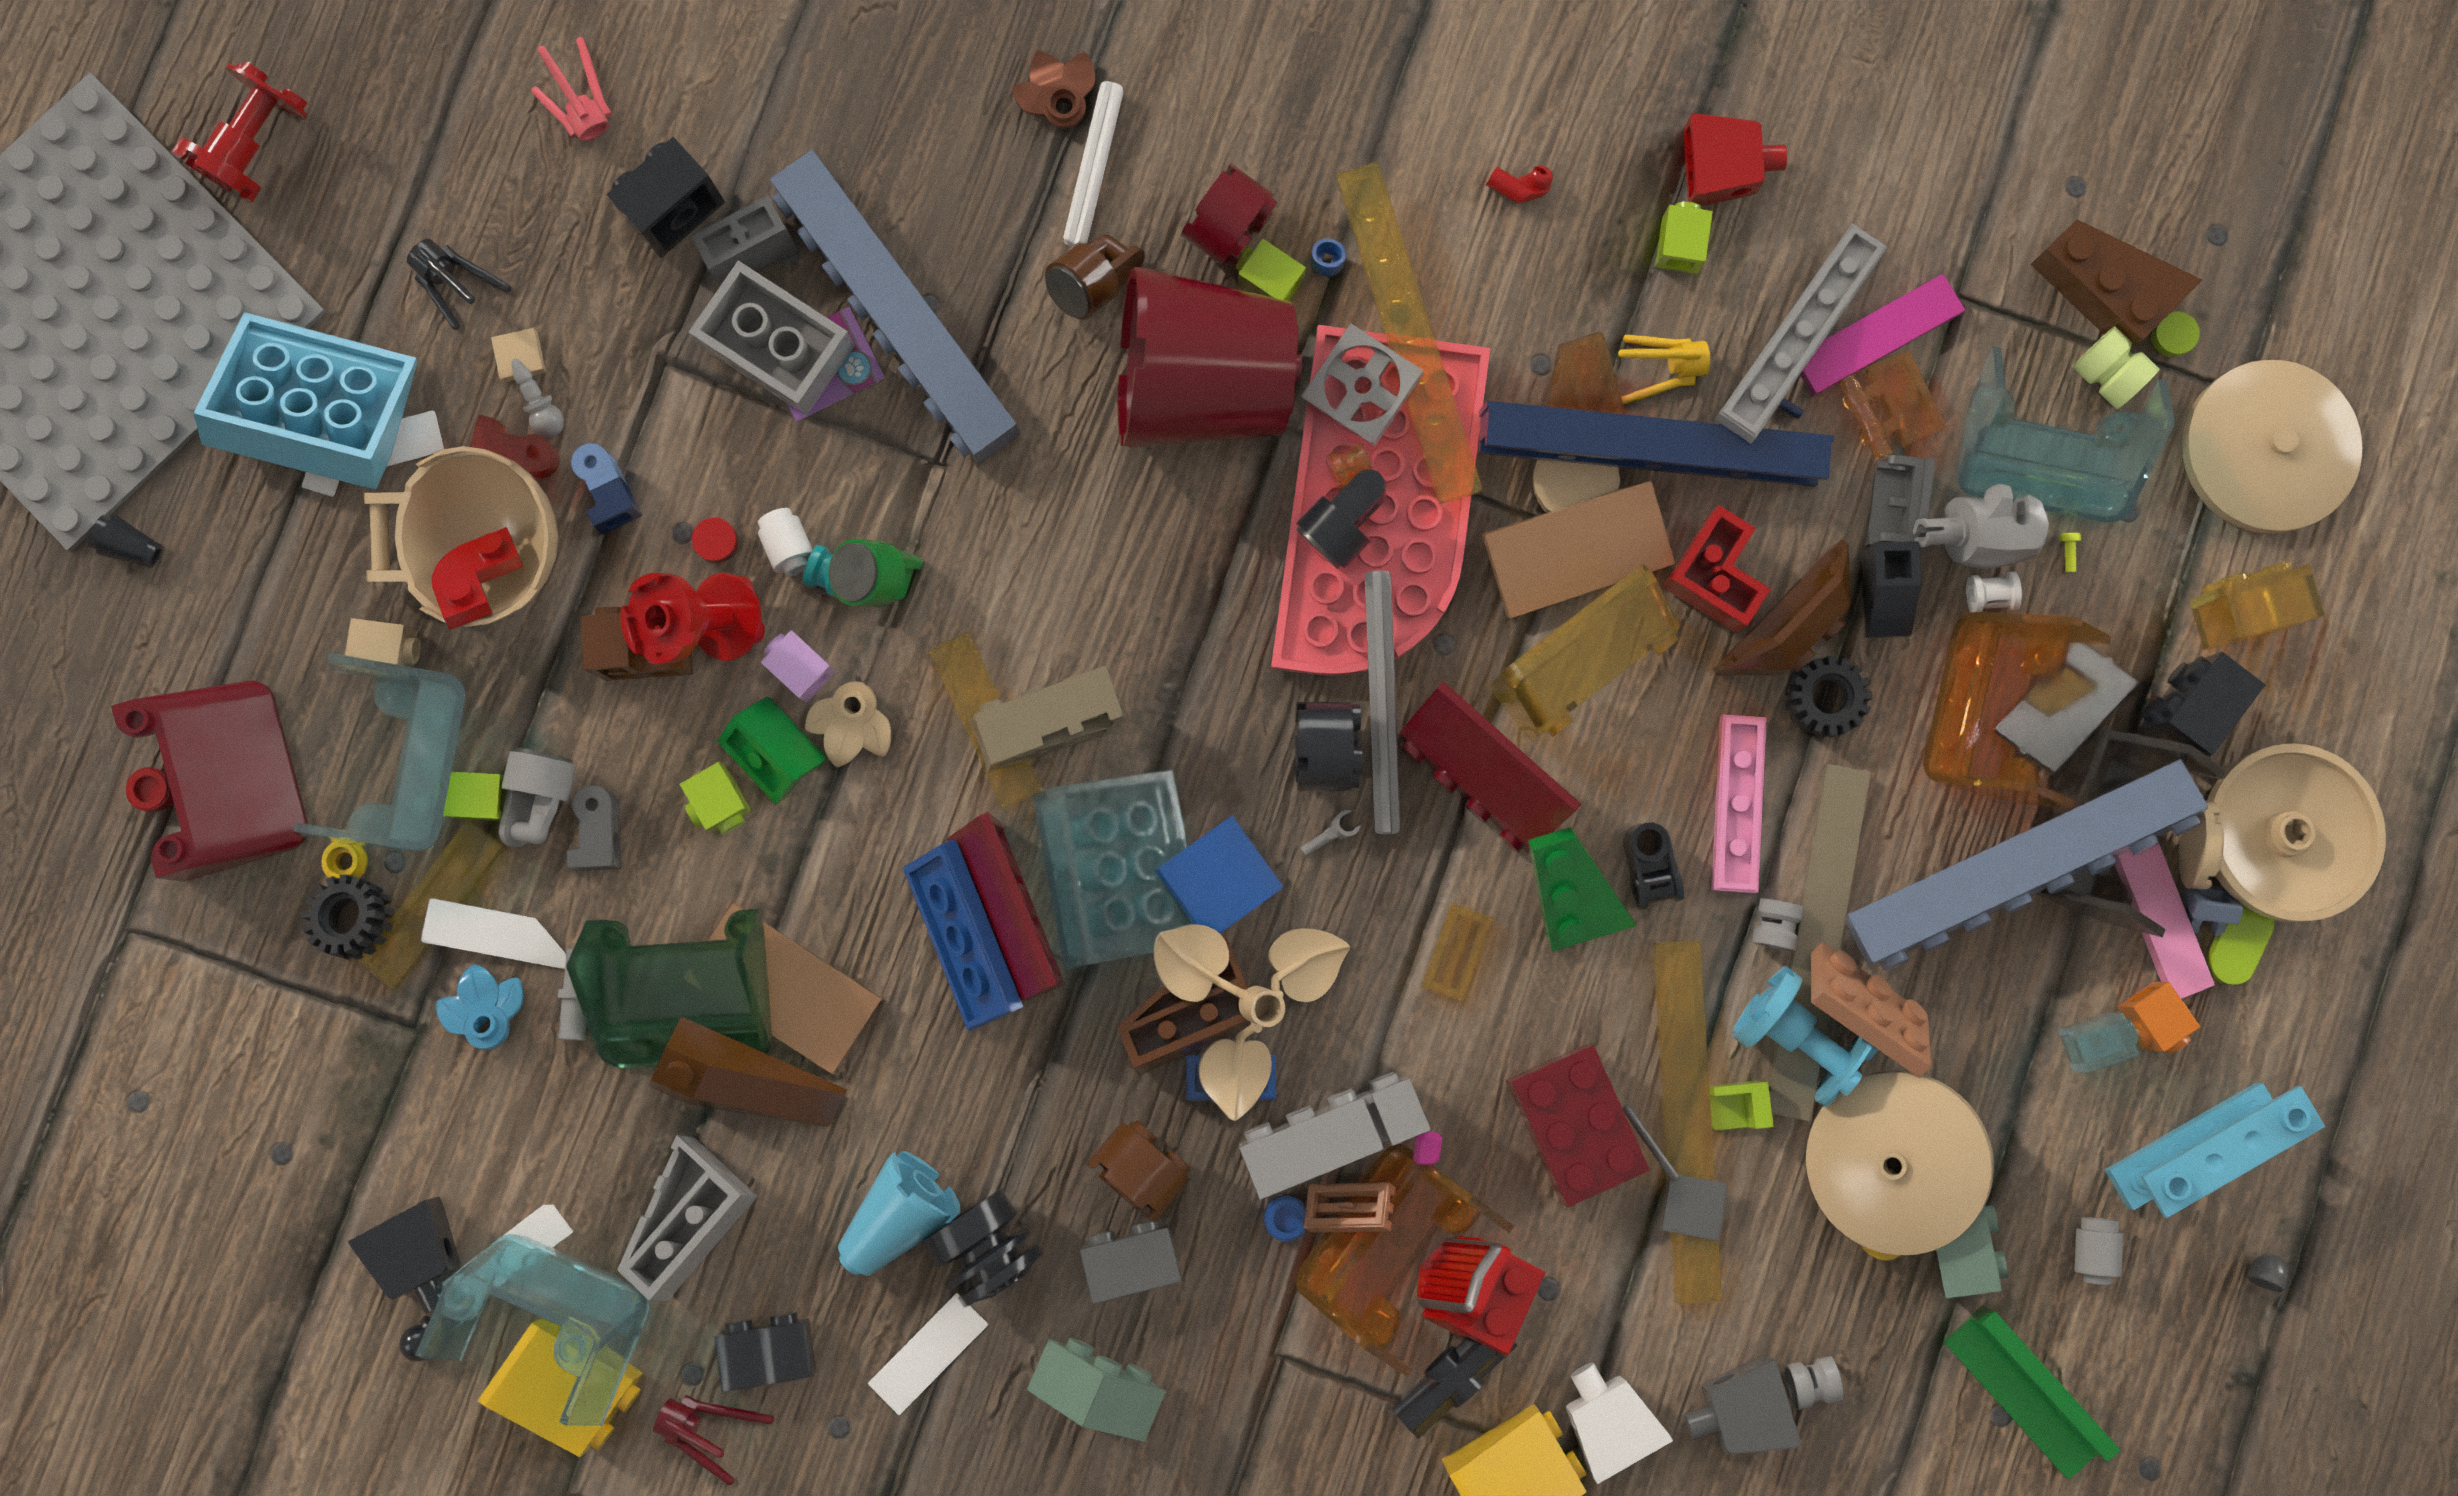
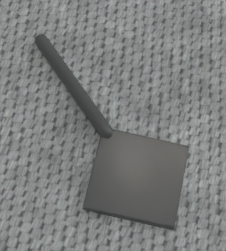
(1692, 1203)

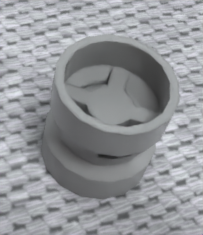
(1776, 935)
(1814, 1383)

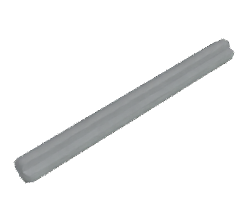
(1382, 702)

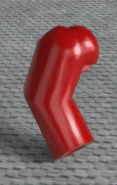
(1522, 188)

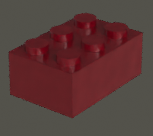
(1577, 1125)

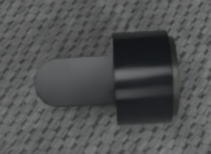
(1335, 524)

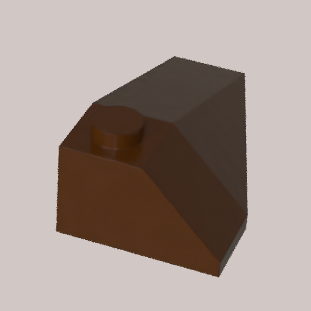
(730, 1076)

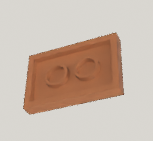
(1870, 1008)

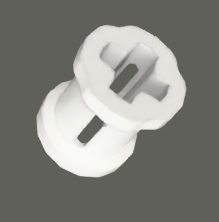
(1994, 592)

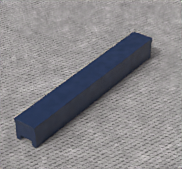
(1652, 444)

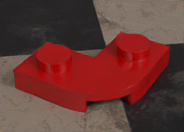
(462, 571)

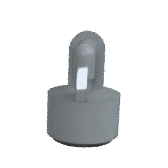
(534, 788)

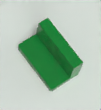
(770, 748)

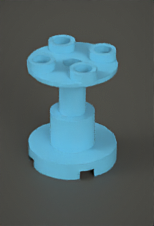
(1793, 1027)

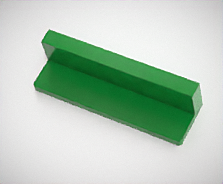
(2029, 1393)

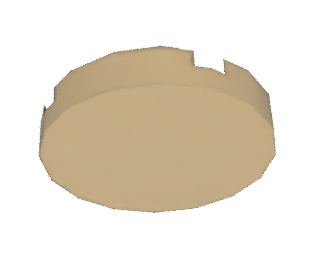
(1567, 483)
(2201, 850)

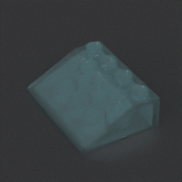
(1102, 861)

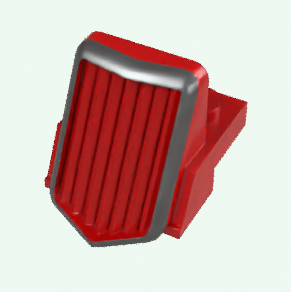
(1477, 1291)

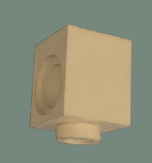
(383, 642)

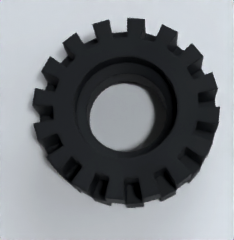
(1854, 692)
(327, 908)

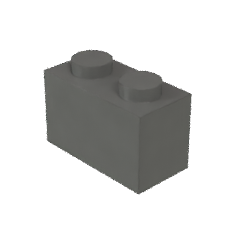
(1130, 1261)

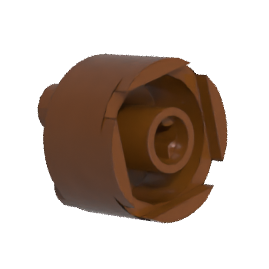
(1139, 1169)

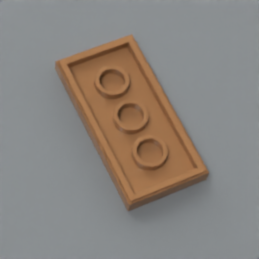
(1578, 548)
(811, 1001)

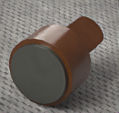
(1085, 280)

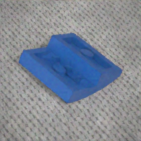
(1219, 877)

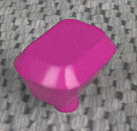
(1427, 1148)

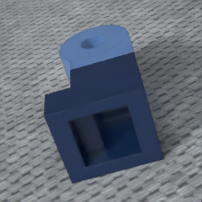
(607, 486)

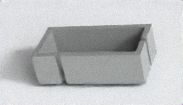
(1333, 1135)

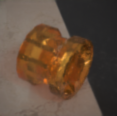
(1348, 464)

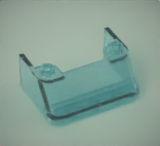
(2062, 468)
(433, 712)
(595, 1308)

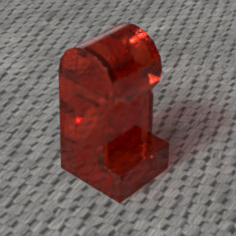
(530, 451)

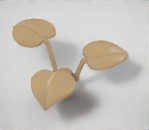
(1189, 964)

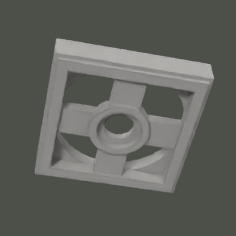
(1370, 430)

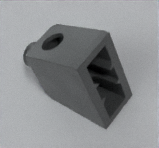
(1746, 1410)

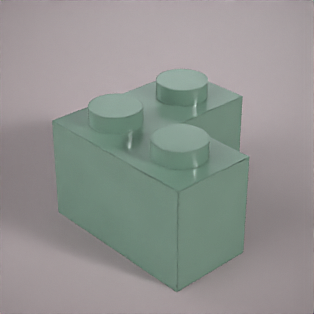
(1096, 1390)

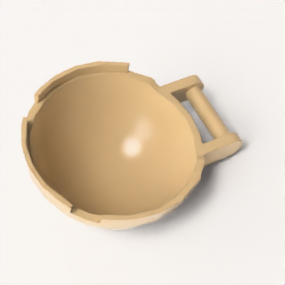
(453, 501)

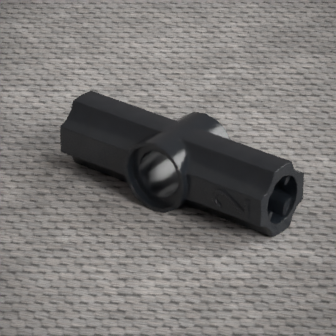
(1446, 1383)

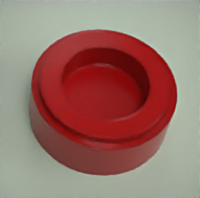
(715, 540)
(149, 790)

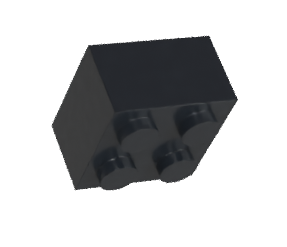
(665, 196)
(2201, 703)

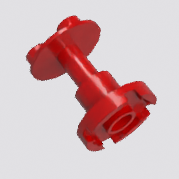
(232, 145)
(671, 617)

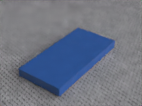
(962, 936)

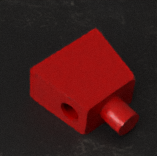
(1727, 158)

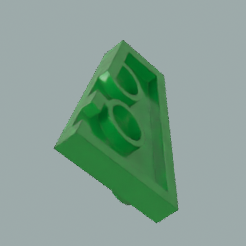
(1573, 892)

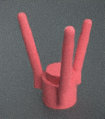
(585, 116)

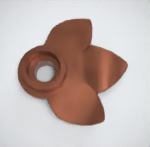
(1056, 84)

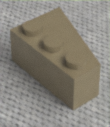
(1047, 719)

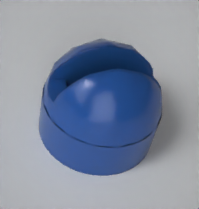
(1330, 247)

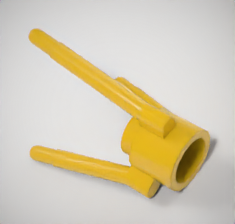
(1683, 356)

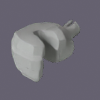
(1988, 530)

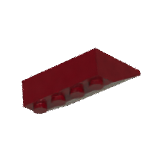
(1485, 769)
(1008, 907)

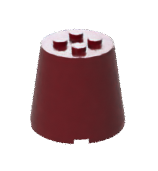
(1204, 362)

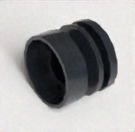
(983, 1249)

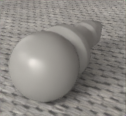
(544, 417)

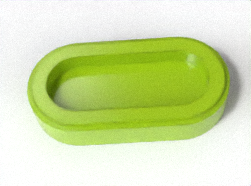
(2239, 949)

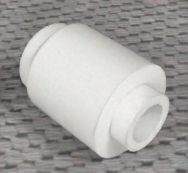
(784, 541)

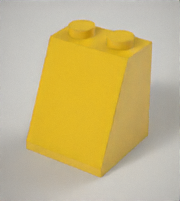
(535, 1390)
(1517, 1460)

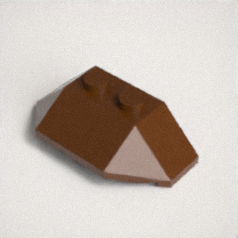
(1796, 621)

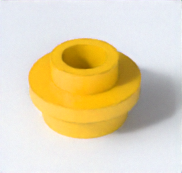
(333, 855)

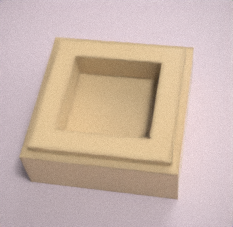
(518, 345)

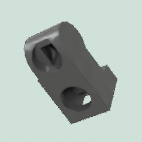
(598, 831)

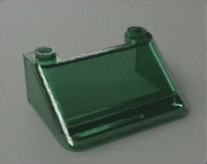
(641, 991)

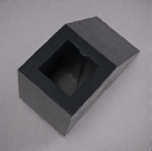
(1890, 588)

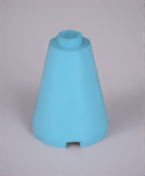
(896, 1214)

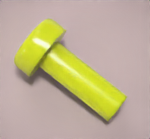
(2070, 549)

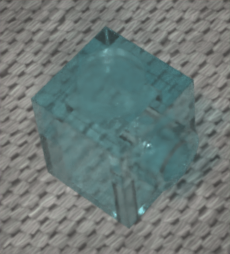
(2099, 1041)

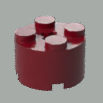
(1228, 214)

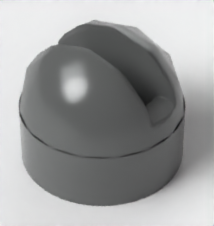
(2269, 1273)

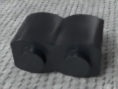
(765, 1353)

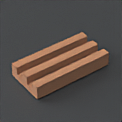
(1380, 1208)

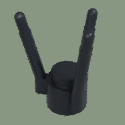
(435, 266)

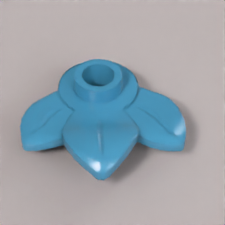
(480, 1000)

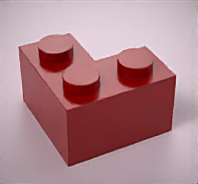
(1707, 572)

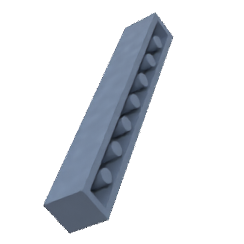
(894, 306)
(2026, 865)

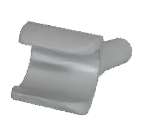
(1330, 834)

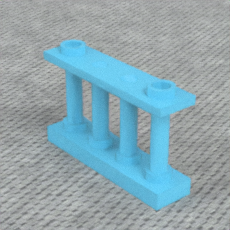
(2214, 1148)

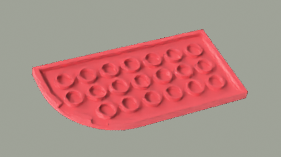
(1409, 535)

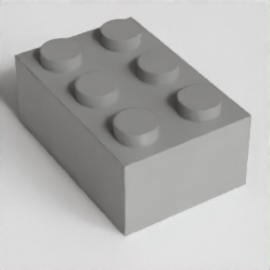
(772, 338)

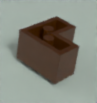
(611, 658)

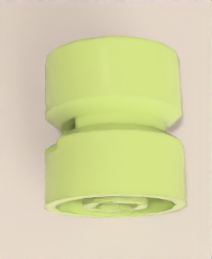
(2116, 368)

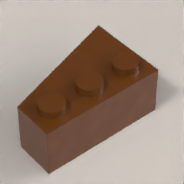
(2113, 280)

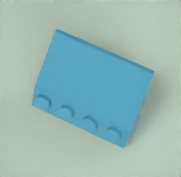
(306, 401)

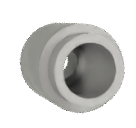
(2099, 1250)

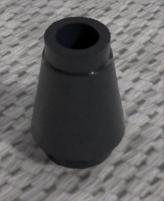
(123, 542)

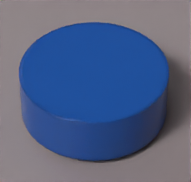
(1285, 1218)

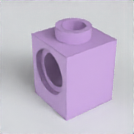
(797, 665)

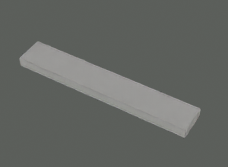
(1801, 334)

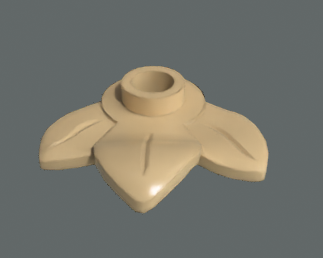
(848, 730)

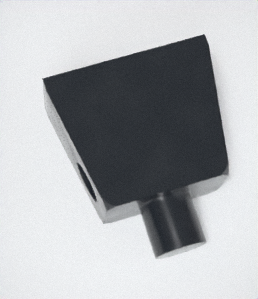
(410, 1252)

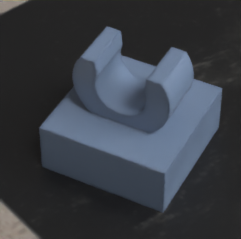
(2212, 905)

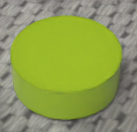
(2175, 335)

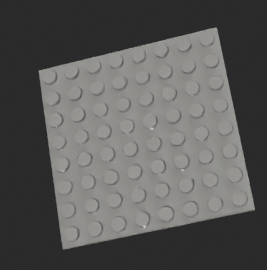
(113, 307)

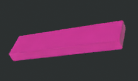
(1881, 333)

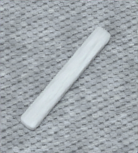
(1093, 163)

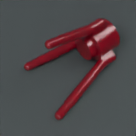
(679, 1427)

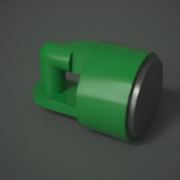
(871, 572)

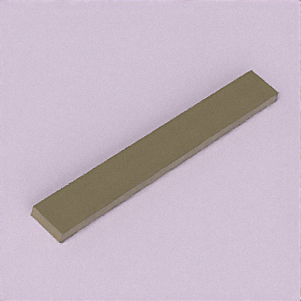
(1825, 906)

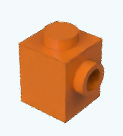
(2160, 1018)

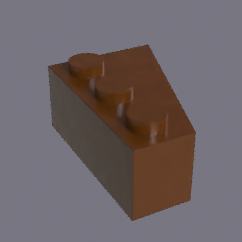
(1173, 1027)

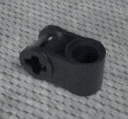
(1652, 868)

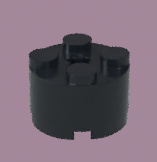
(1327, 746)

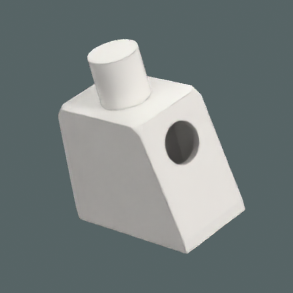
(1612, 1424)

